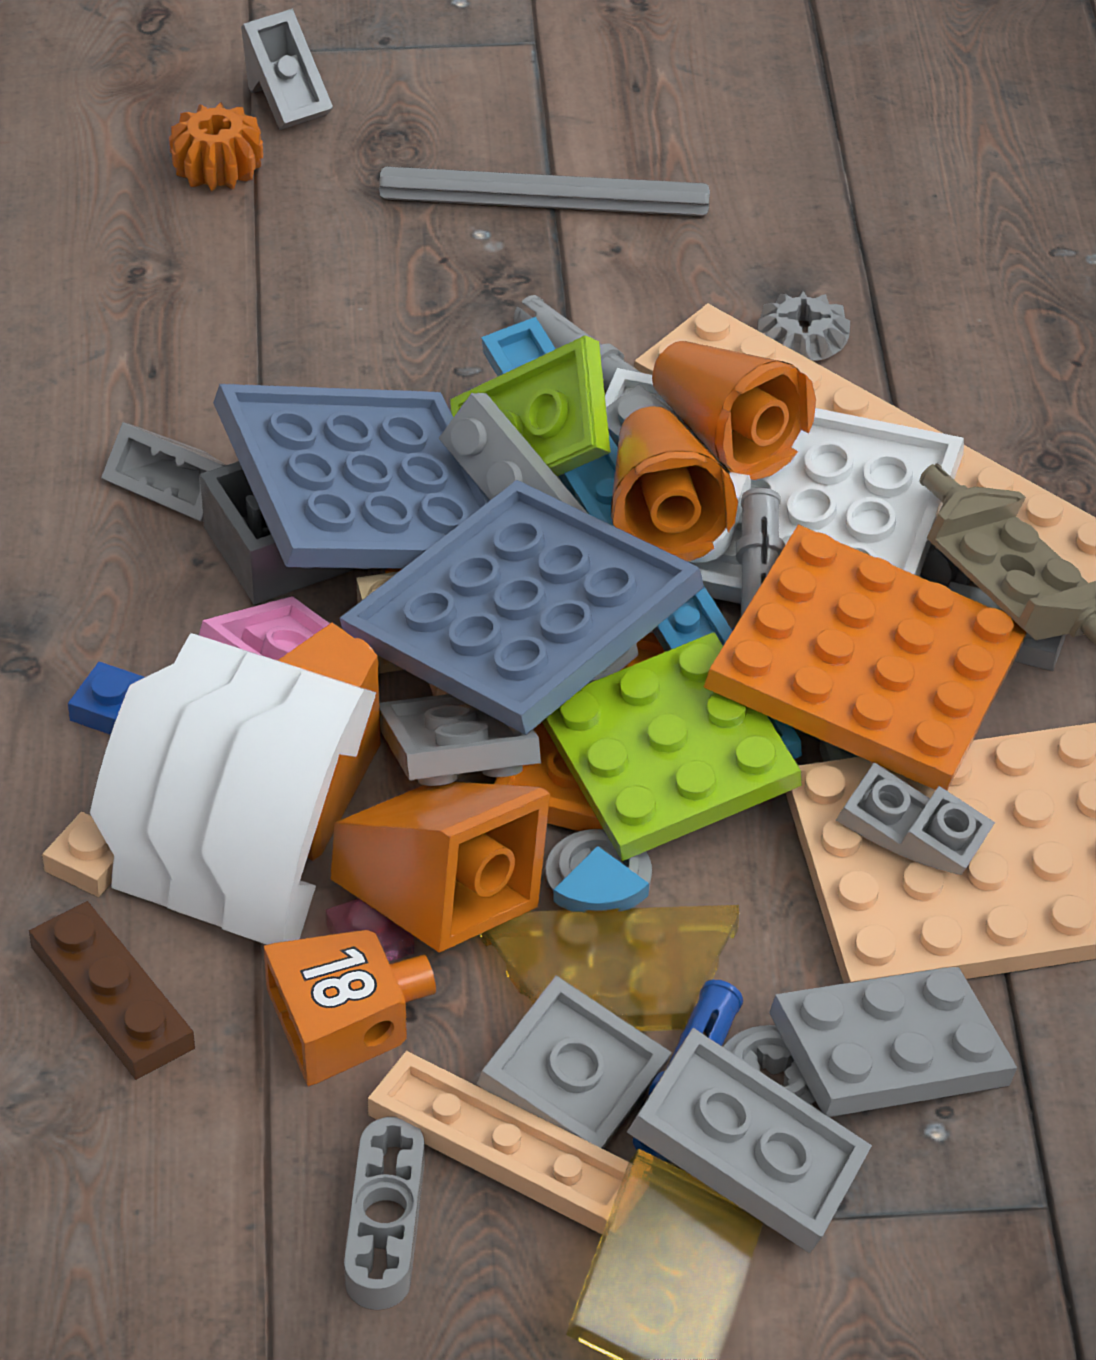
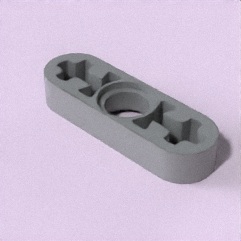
(397, 1236)

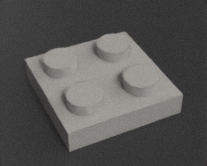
(574, 1064)

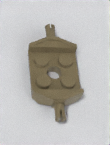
(1009, 560)

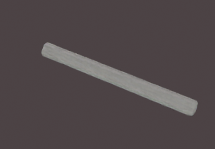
(544, 191)

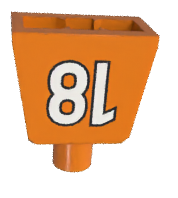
(342, 999)

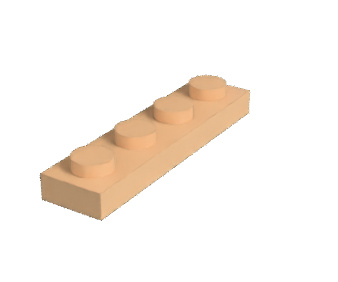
(502, 1140)

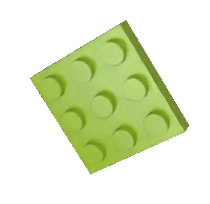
(666, 752)

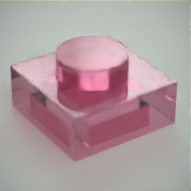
(360, 916)

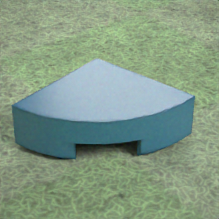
(600, 884)

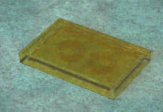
(665, 1268)

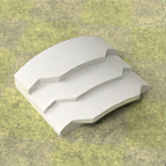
(224, 784)

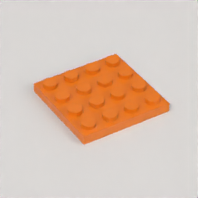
(868, 658)

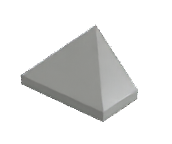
(159, 469)

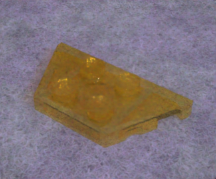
(630, 961)

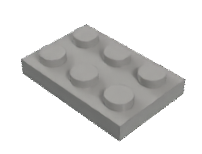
(448, 737)
(892, 1041)
(750, 1140)

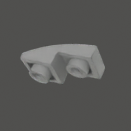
(927, 830)

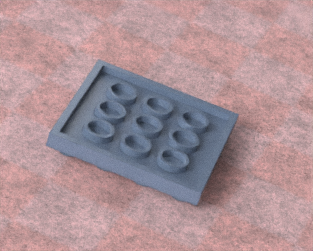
(348, 471)
(522, 605)

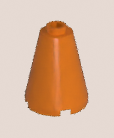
(737, 404)
(670, 486)

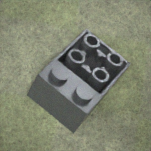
(245, 540)

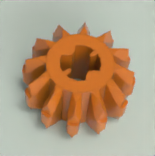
(216, 146)

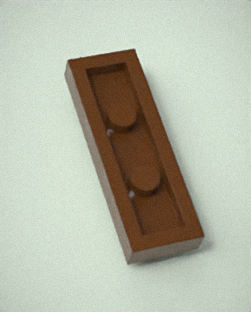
(112, 990)

